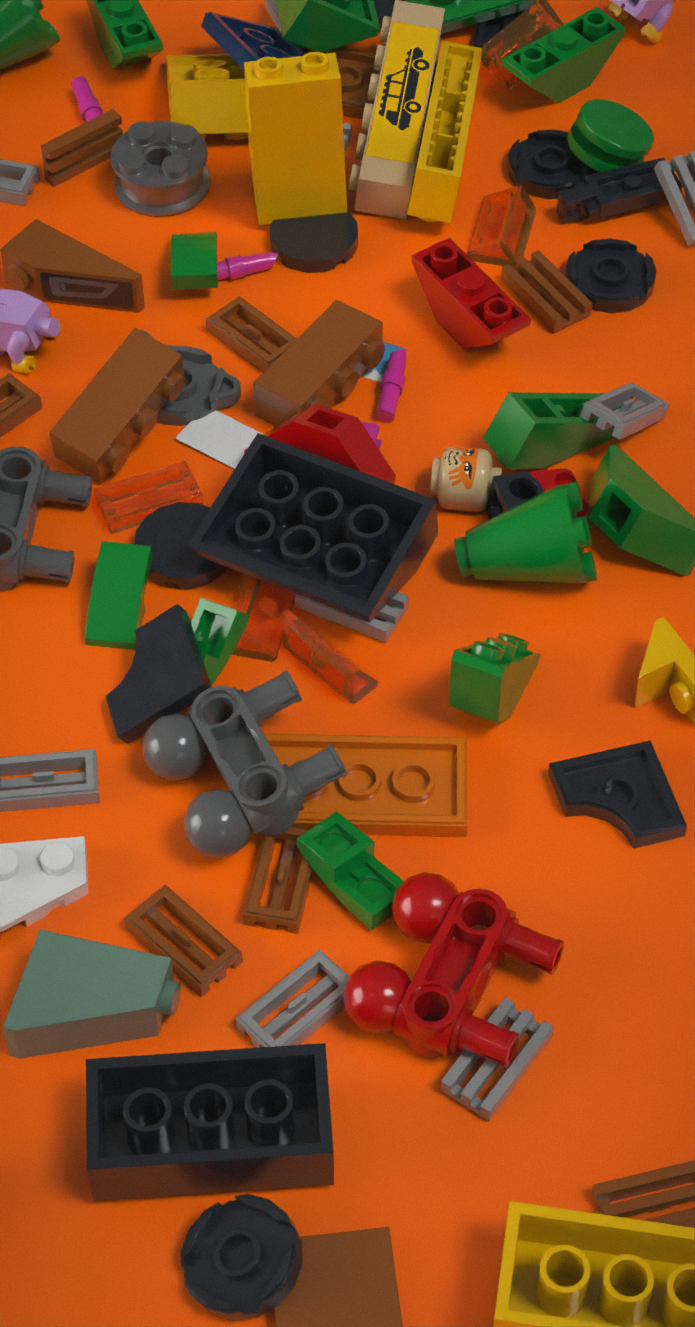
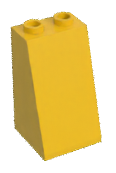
(296, 136)

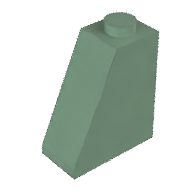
(87, 996)

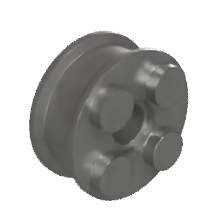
(160, 168)

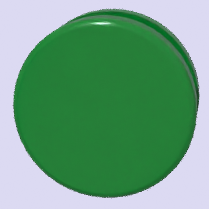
(609, 136)

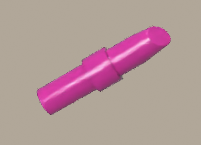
(88, 104)
(239, 266)
(391, 386)

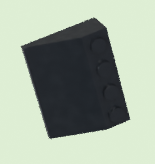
(317, 528)

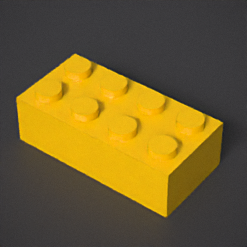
(594, 1271)

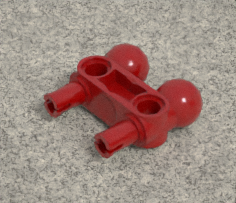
(452, 972)

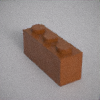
(320, 364)
(118, 406)

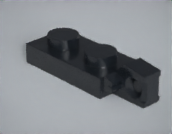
(613, 192)

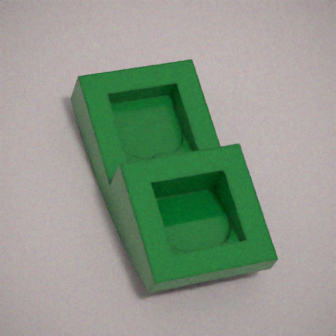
(194, 260)
(118, 595)
(217, 634)
(347, 866)

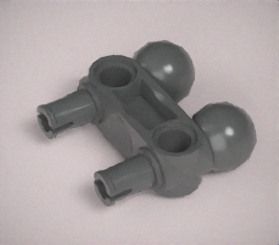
(23, 487)
(228, 729)

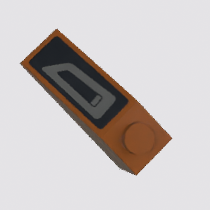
(68, 272)

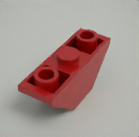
(465, 297)
(334, 437)

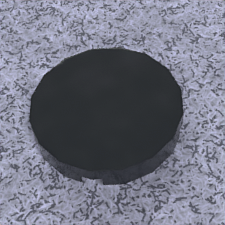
(545, 164)
(314, 241)
(612, 275)
(168, 534)
(242, 1257)

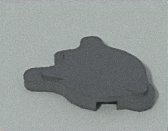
(205, 389)

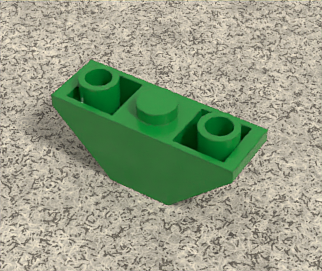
(124, 31)
(568, 56)
(640, 513)
(491, 676)

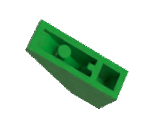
(543, 429)

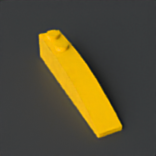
(445, 133)

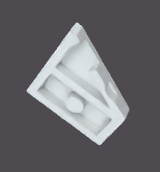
(40, 878)

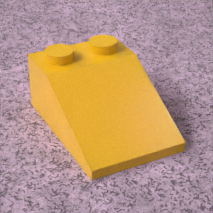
(208, 94)

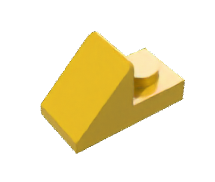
(667, 669)

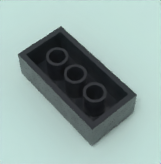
(208, 1122)

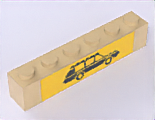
(399, 109)

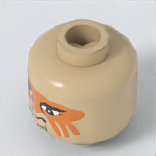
(463, 478)

